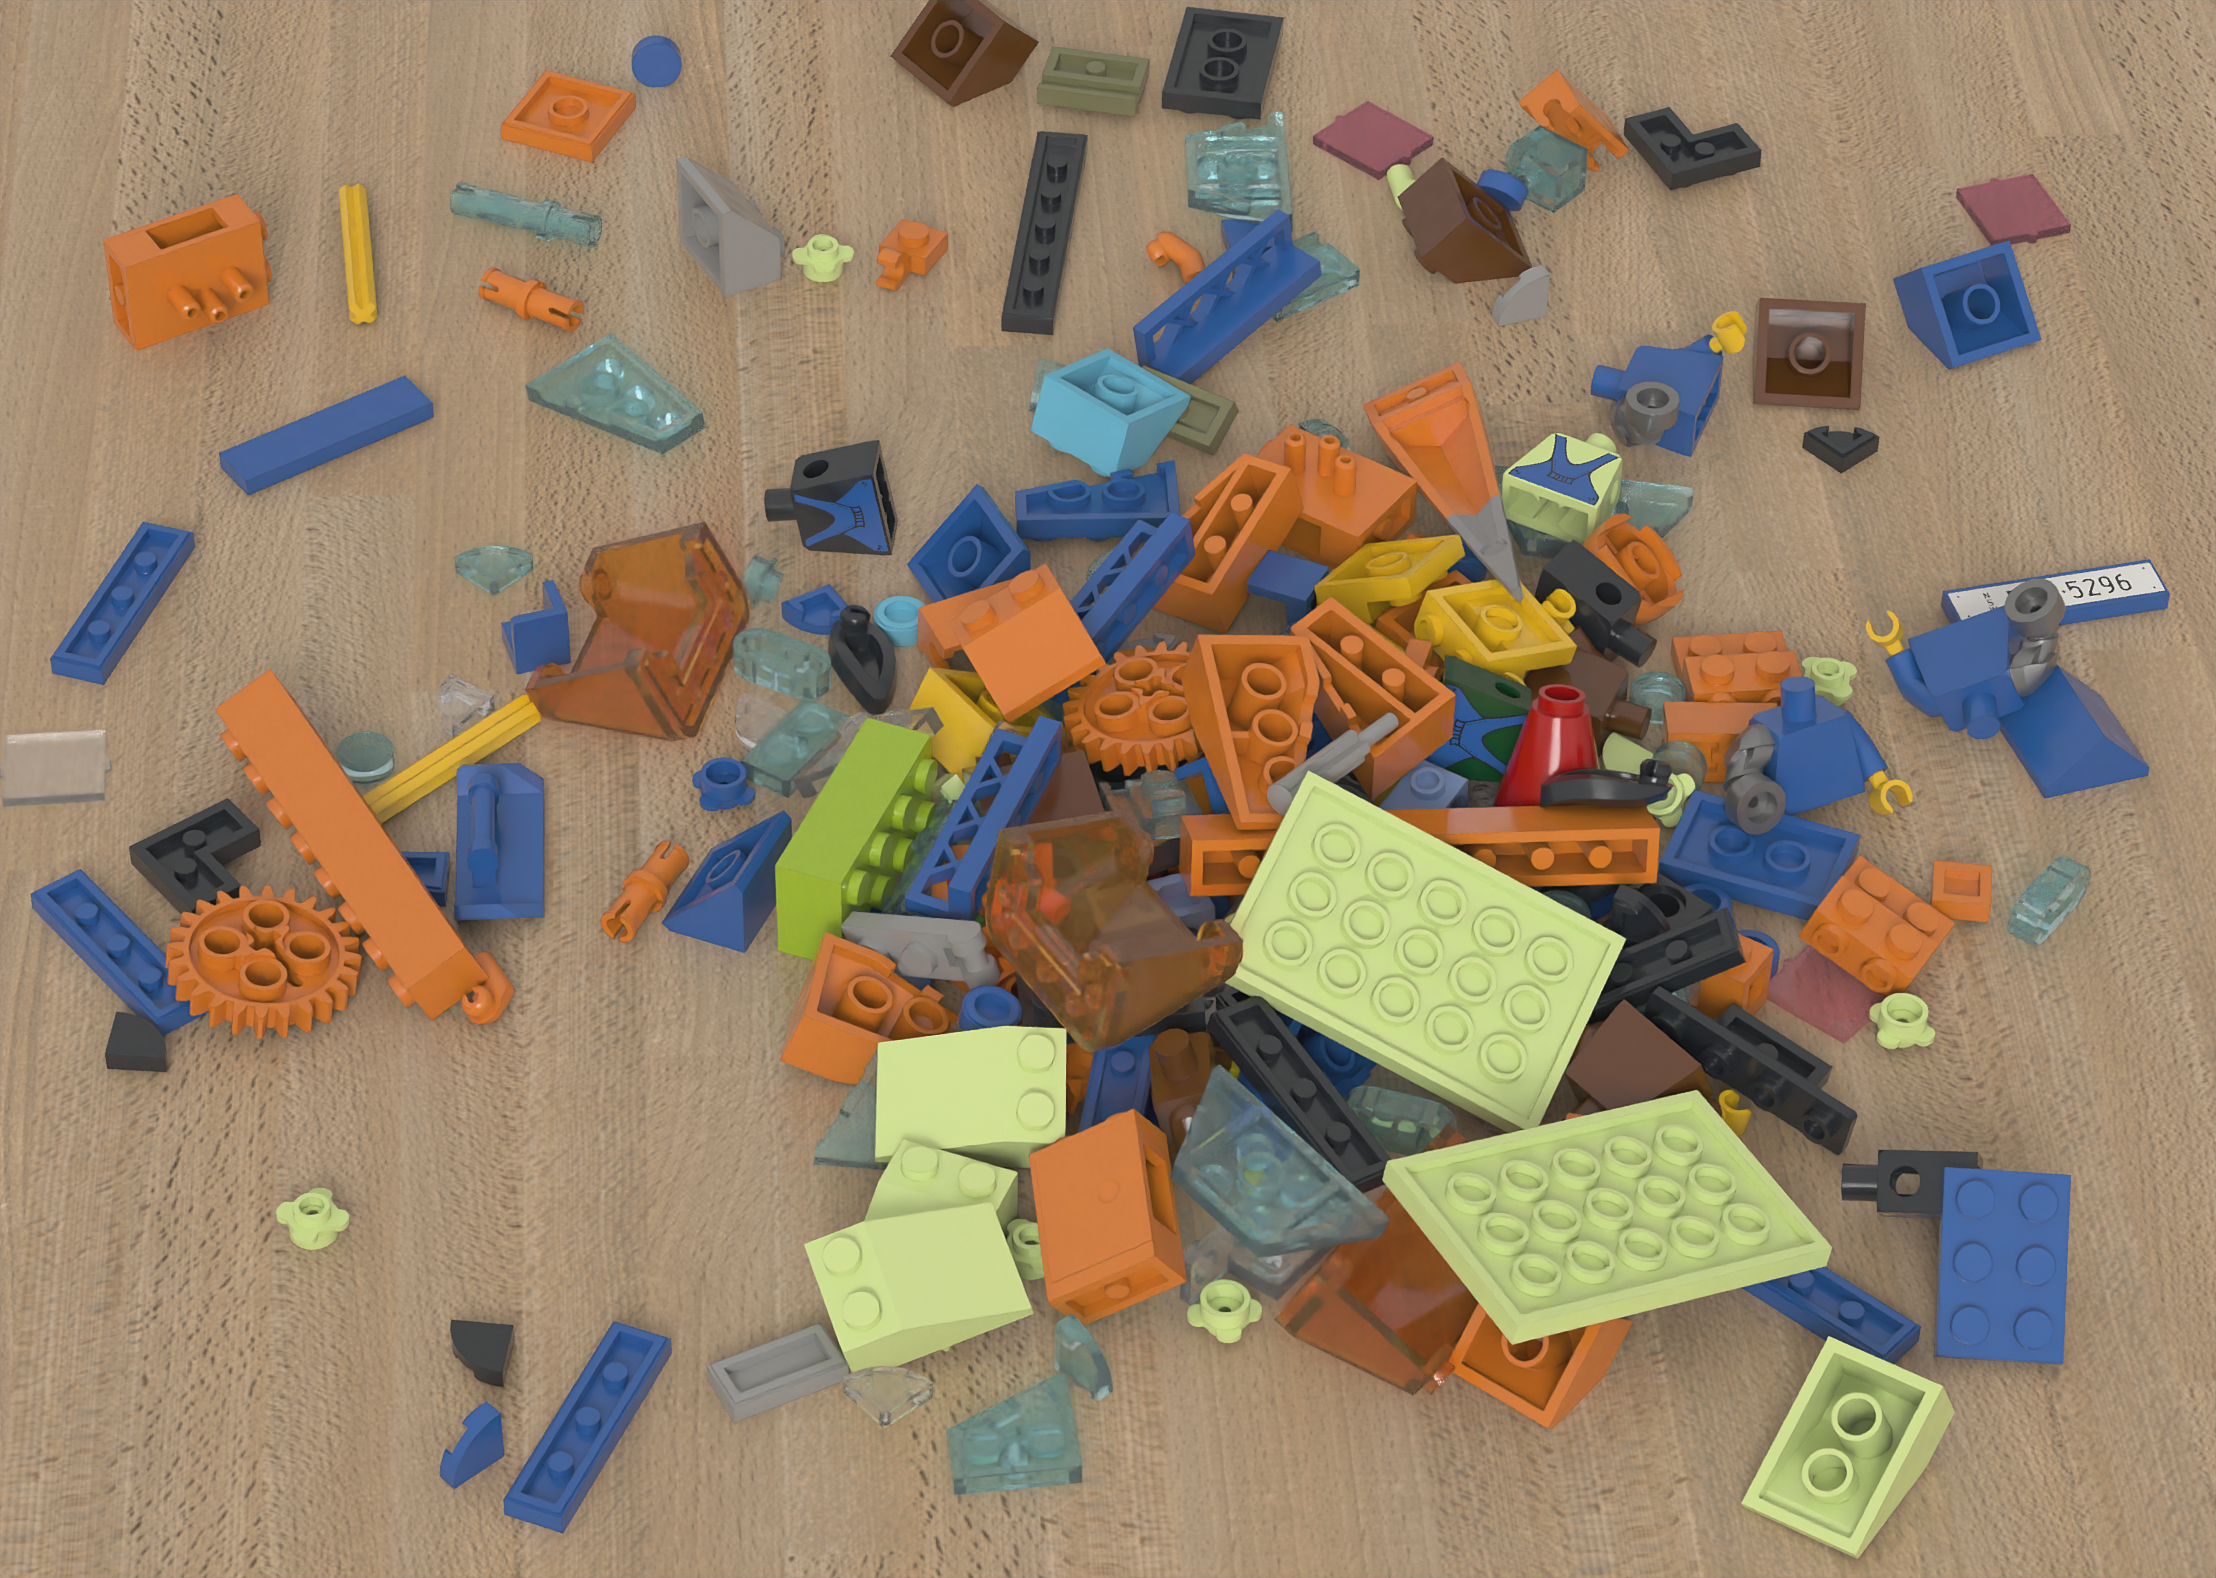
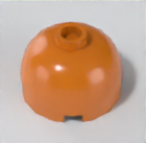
(1641, 561)

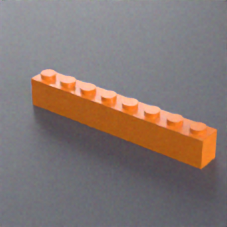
(1524, 842)
(351, 845)

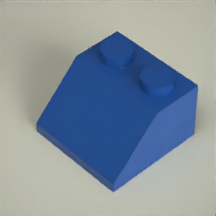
(1969, 305)

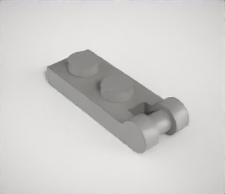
(926, 946)

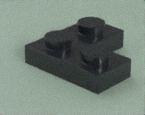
(1687, 157)
(189, 856)

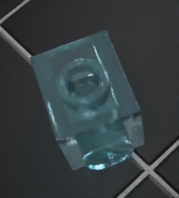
(1549, 167)

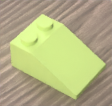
(973, 1093)
(934, 1179)
(917, 1283)
(1849, 1448)

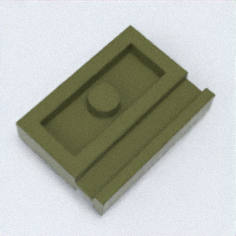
(1093, 81)

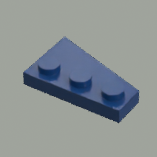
(1097, 510)

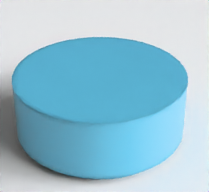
(898, 619)

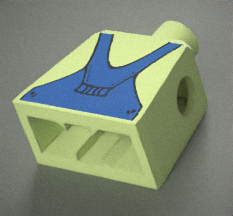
(1564, 486)

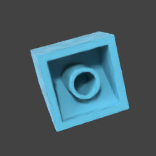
(1107, 411)

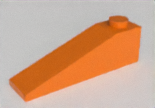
(1251, 715)
(852, 1006)

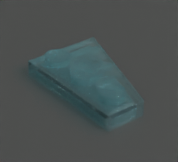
(619, 395)

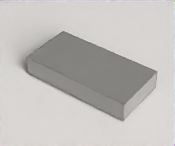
(777, 1372)

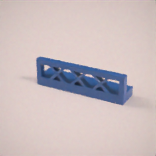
(1229, 310)
(1132, 587)
(1013, 806)

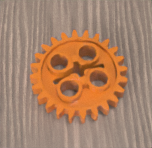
(1134, 712)
(263, 961)

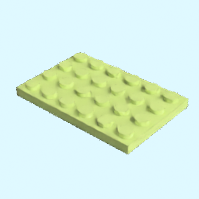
(1419, 956)
(1605, 1215)

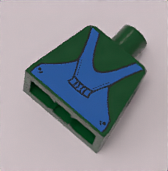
(1486, 721)

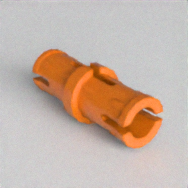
(531, 299)
(644, 891)

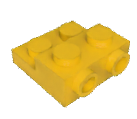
(1389, 574)
(1492, 628)

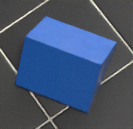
(970, 550)
(2070, 738)
(733, 887)

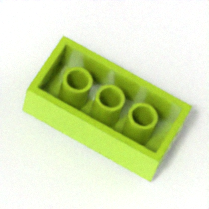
(855, 835)

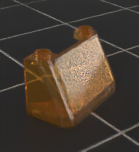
(658, 638)
(1092, 933)
(1386, 1301)

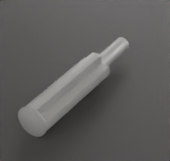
(1331, 761)

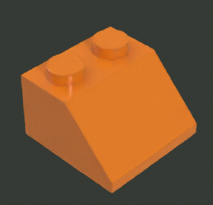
(1026, 642)
(1540, 1375)

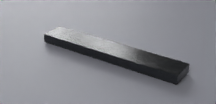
(1044, 233)

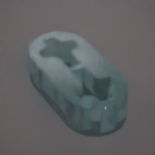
(782, 663)
(2049, 900)
(1399, 1118)

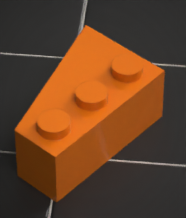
(1232, 528)
(1364, 680)

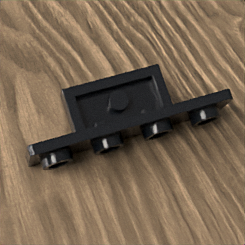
(1758, 1065)

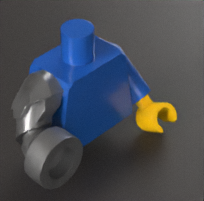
(1667, 391)
(1981, 663)
(1802, 760)

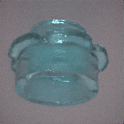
(762, 580)

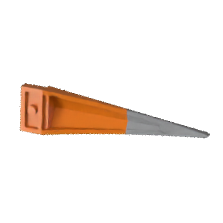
(1441, 440)

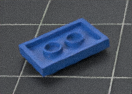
(1776, 870)
(2002, 1266)

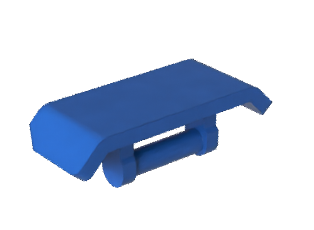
(499, 843)

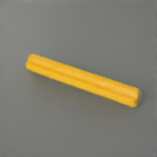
(357, 254)
(442, 763)

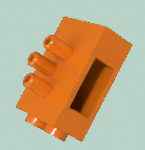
(187, 271)
(1343, 497)
(1107, 1217)

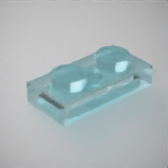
(792, 746)

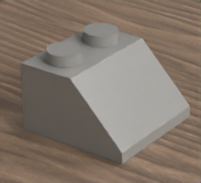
(725, 231)

